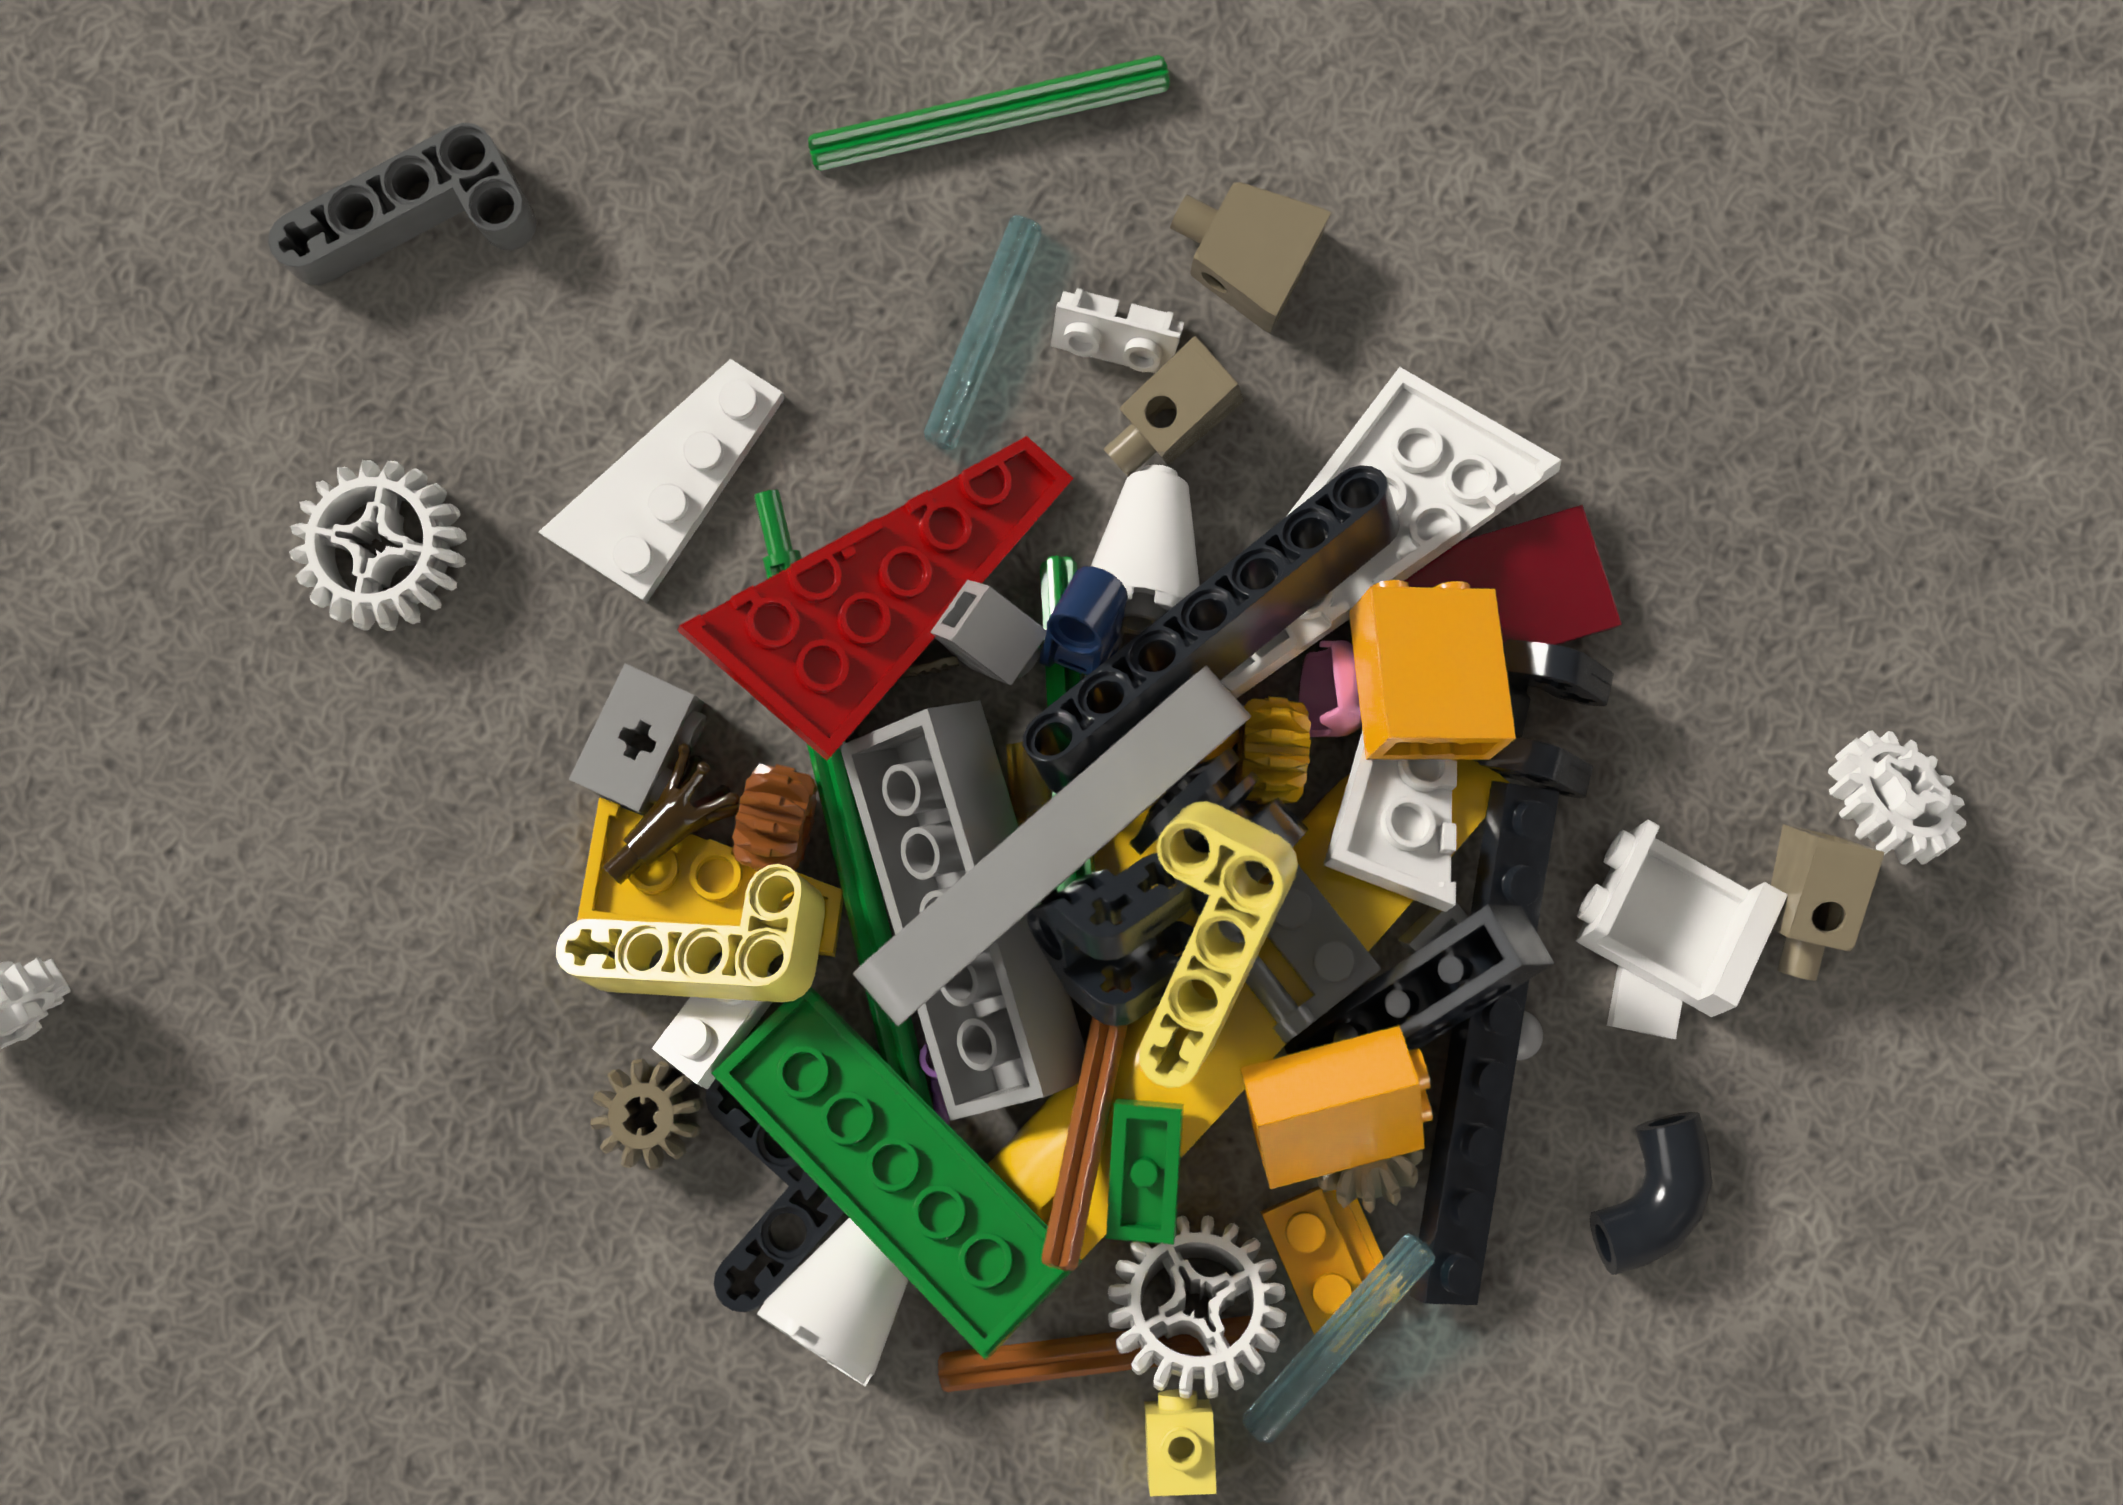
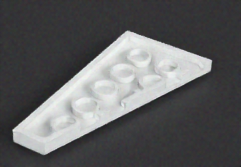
(1446, 480)

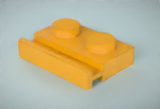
(1322, 1250)

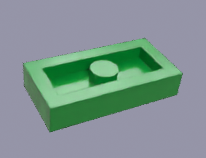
(1144, 1171)

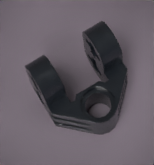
(1567, 676)
(1095, 953)

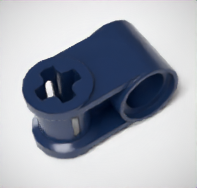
(1086, 622)

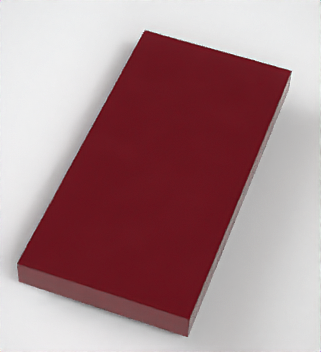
(1542, 574)

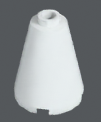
(1151, 545)
(840, 1302)

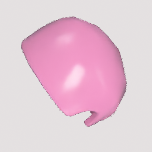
(1331, 690)

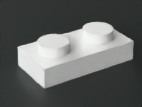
(708, 1033)

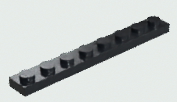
(1483, 1059)

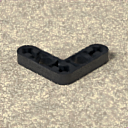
(797, 1179)

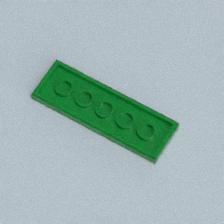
(894, 1169)

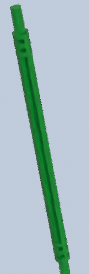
(848, 840)

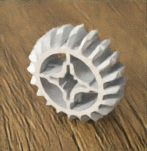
(381, 517)
(1222, 1294)

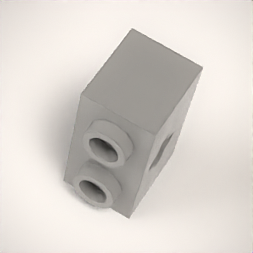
(639, 706)

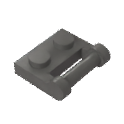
(1319, 952)

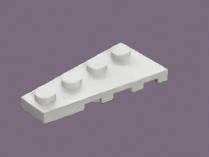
(662, 488)
(1398, 827)

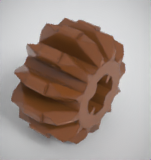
(774, 817)

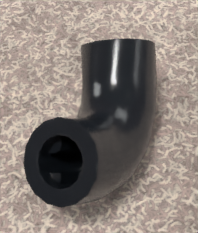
(1668, 1201)

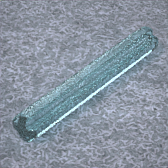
(982, 332)
(1338, 1338)

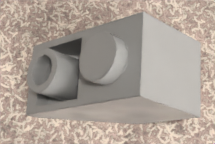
(989, 633)

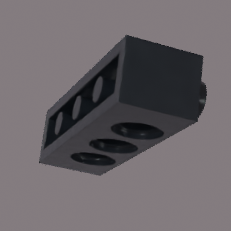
(1438, 983)

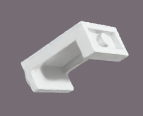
(1677, 921)

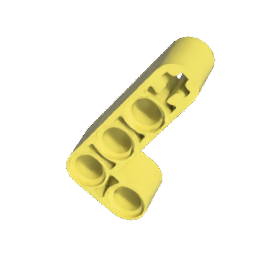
(690, 948)
(1209, 953)

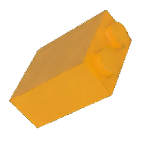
(1431, 672)
(1337, 1106)

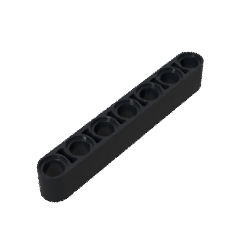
(1219, 621)

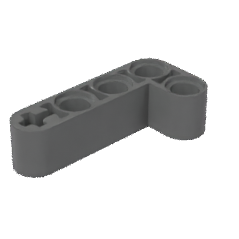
(397, 219)

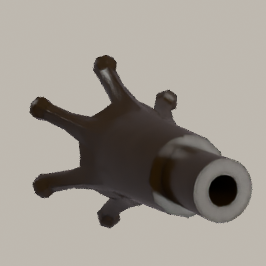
(672, 817)

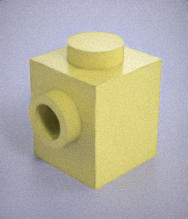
(1180, 1445)

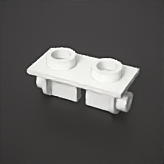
(1088, 327)

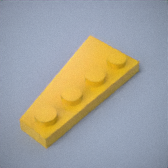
(686, 885)

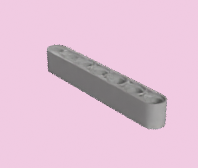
(1051, 845)

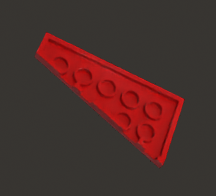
(859, 611)

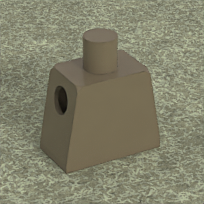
(1252, 247)
(1193, 387)
(1827, 896)

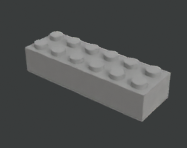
(930, 815)

